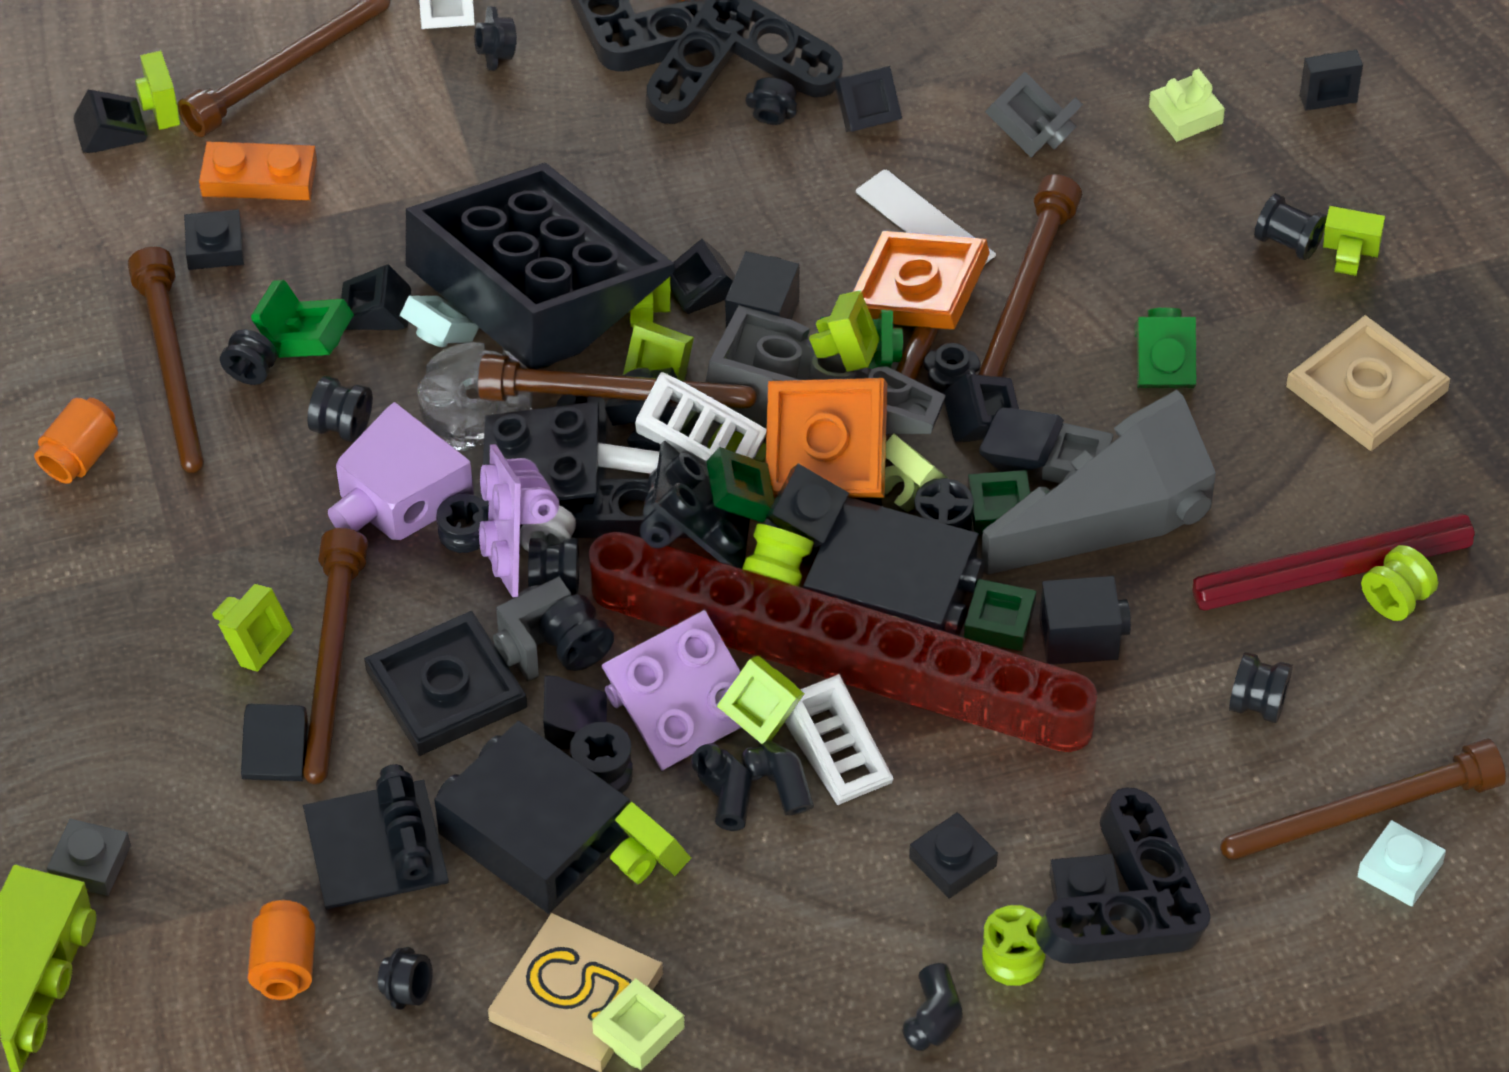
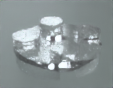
(444, 397)

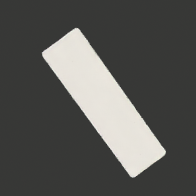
(908, 208)

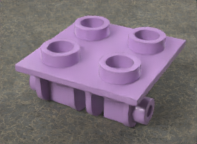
(515, 497)
(675, 688)

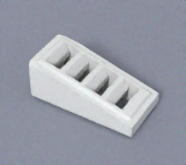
(690, 399)
(834, 696)

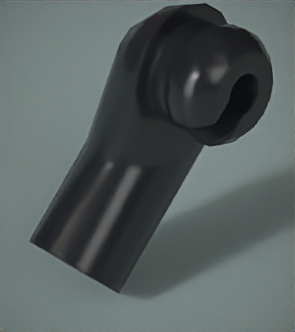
(785, 770)
(728, 781)
(940, 1012)

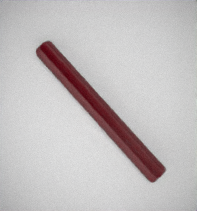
(1328, 562)

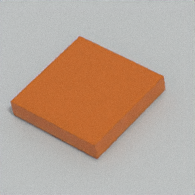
(922, 277)
(831, 430)

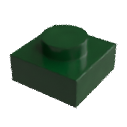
(740, 484)
(995, 495)
(1000, 614)

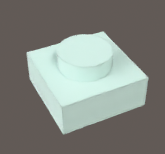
(438, 320)
(1401, 863)

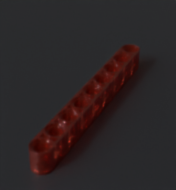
(804, 632)

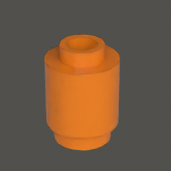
(76, 439)
(282, 950)

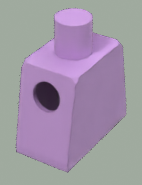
(397, 476)

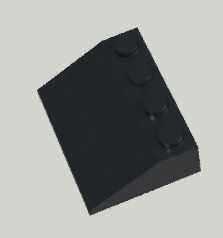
(532, 262)

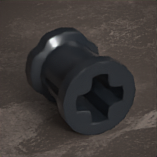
(1290, 226)

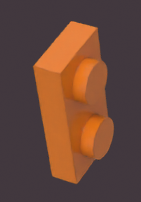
(258, 171)

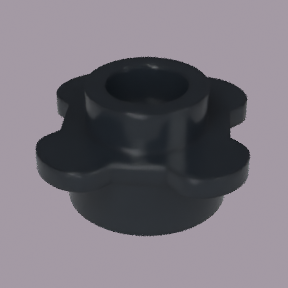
(495, 38)

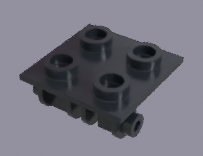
(556, 439)
(683, 502)
(376, 841)

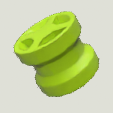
(778, 554)
(1399, 583)
(1009, 929)

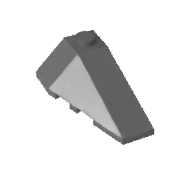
(774, 348)
(1125, 494)

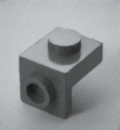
(1032, 115)
(519, 625)

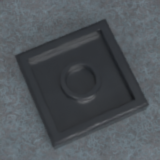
(445, 683)

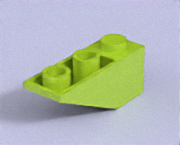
(40, 933)

